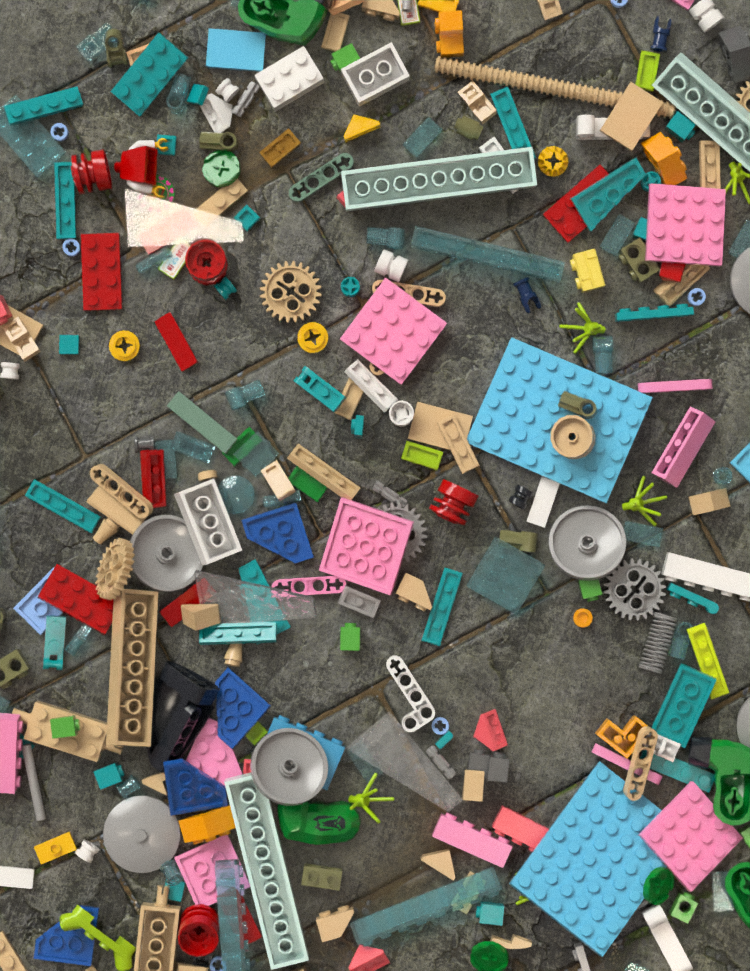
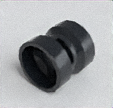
(523, 493)

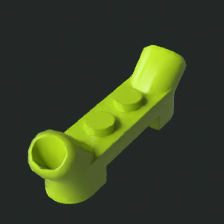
(81, 918)

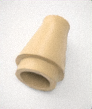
(106, 530)
(233, 655)

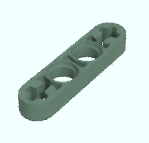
(319, 175)

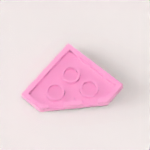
(213, 754)

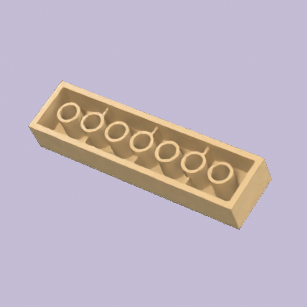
(132, 668)

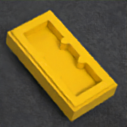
(439, 5)
(55, 847)

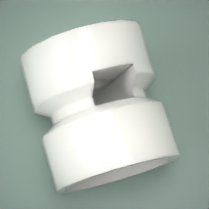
(706, 14)
(391, 265)
(401, 413)

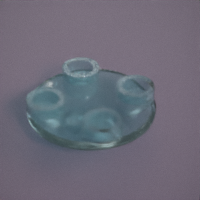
(236, 494)

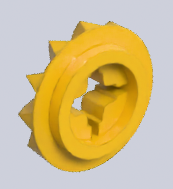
(546, 167)
(304, 333)
(119, 353)

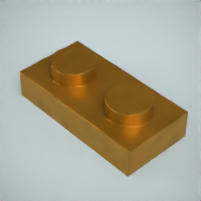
(280, 148)

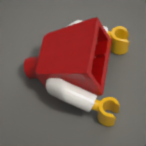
(139, 166)

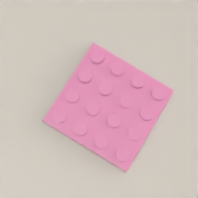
(685, 225)
(393, 331)
(366, 546)
(690, 836)

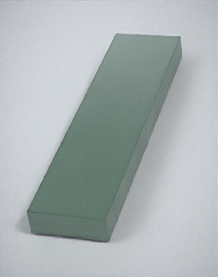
(202, 422)

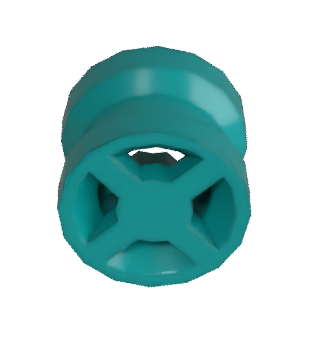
(654, 178)
(347, 286)
(225, 288)

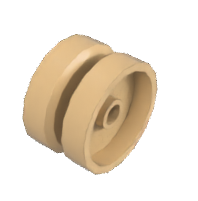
(576, 448)

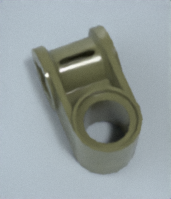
(115, 51)

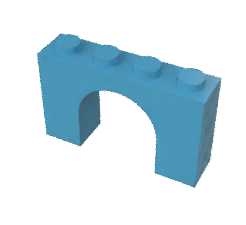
(332, 748)

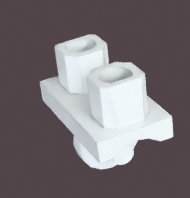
(665, 747)

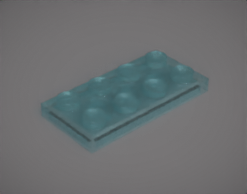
(30, 142)

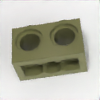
(634, 263)
(10, 673)
(322, 876)

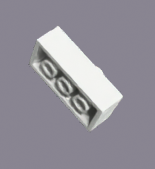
(208, 522)

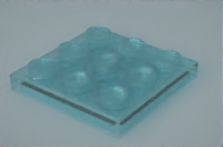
(505, 575)

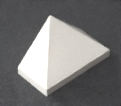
(217, 113)

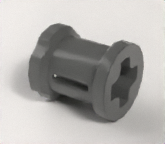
(144, 443)

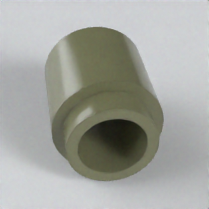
(468, 128)

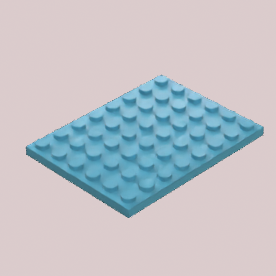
(524, 407)
(592, 861)

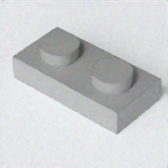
(359, 601)
(579, 955)

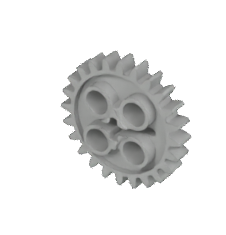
(413, 544)
(648, 601)

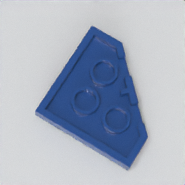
(280, 532)
(237, 708)
(191, 788)
(67, 946)

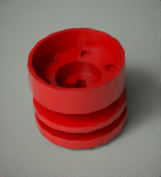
(91, 171)
(206, 251)
(453, 502)
(198, 930)

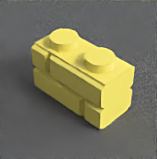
(587, 271)

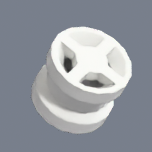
(227, 90)
(9, 370)
(87, 851)

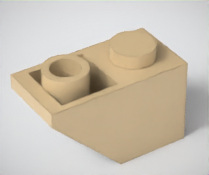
(381, 7)
(415, 591)
(333, 924)

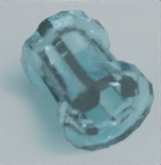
(728, 476)
(128, 786)
(171, 873)

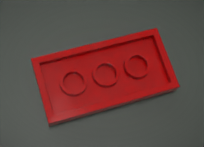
(563, 214)
(101, 271)
(77, 599)

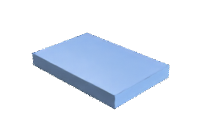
(36, 610)

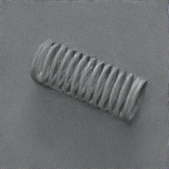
(647, 666)

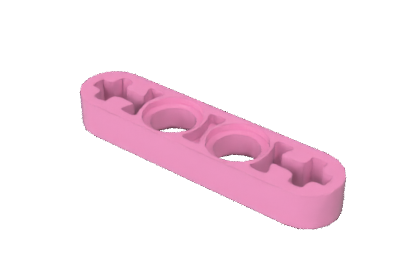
(673, 386)
(309, 590)
(623, 762)

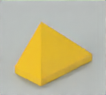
(360, 126)

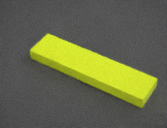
(707, 658)

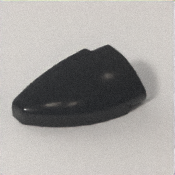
(179, 712)

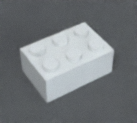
(375, 74)
(289, 78)

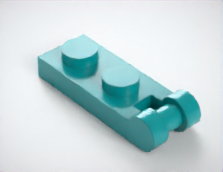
(320, 389)
(693, 599)
(54, 641)

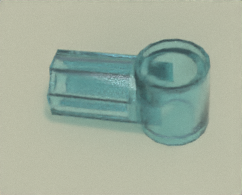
(178, 92)
(389, 237)
(603, 353)
(242, 395)
(679, 642)

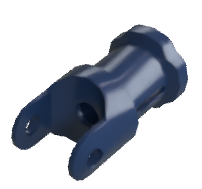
(660, 36)
(526, 294)

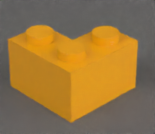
(450, 30)
(665, 159)
(621, 740)
(207, 825)

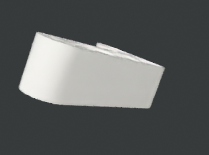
(589, 128)
(407, 690)
(666, 938)

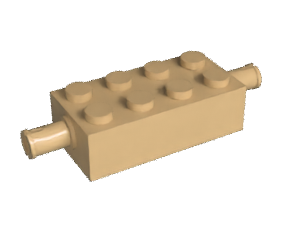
(87, 744)
(157, 934)

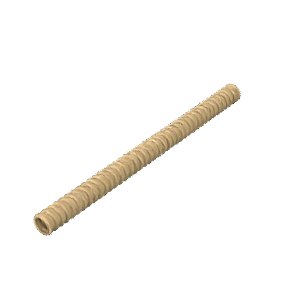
(537, 84)

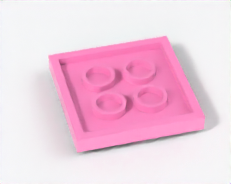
(199, 868)

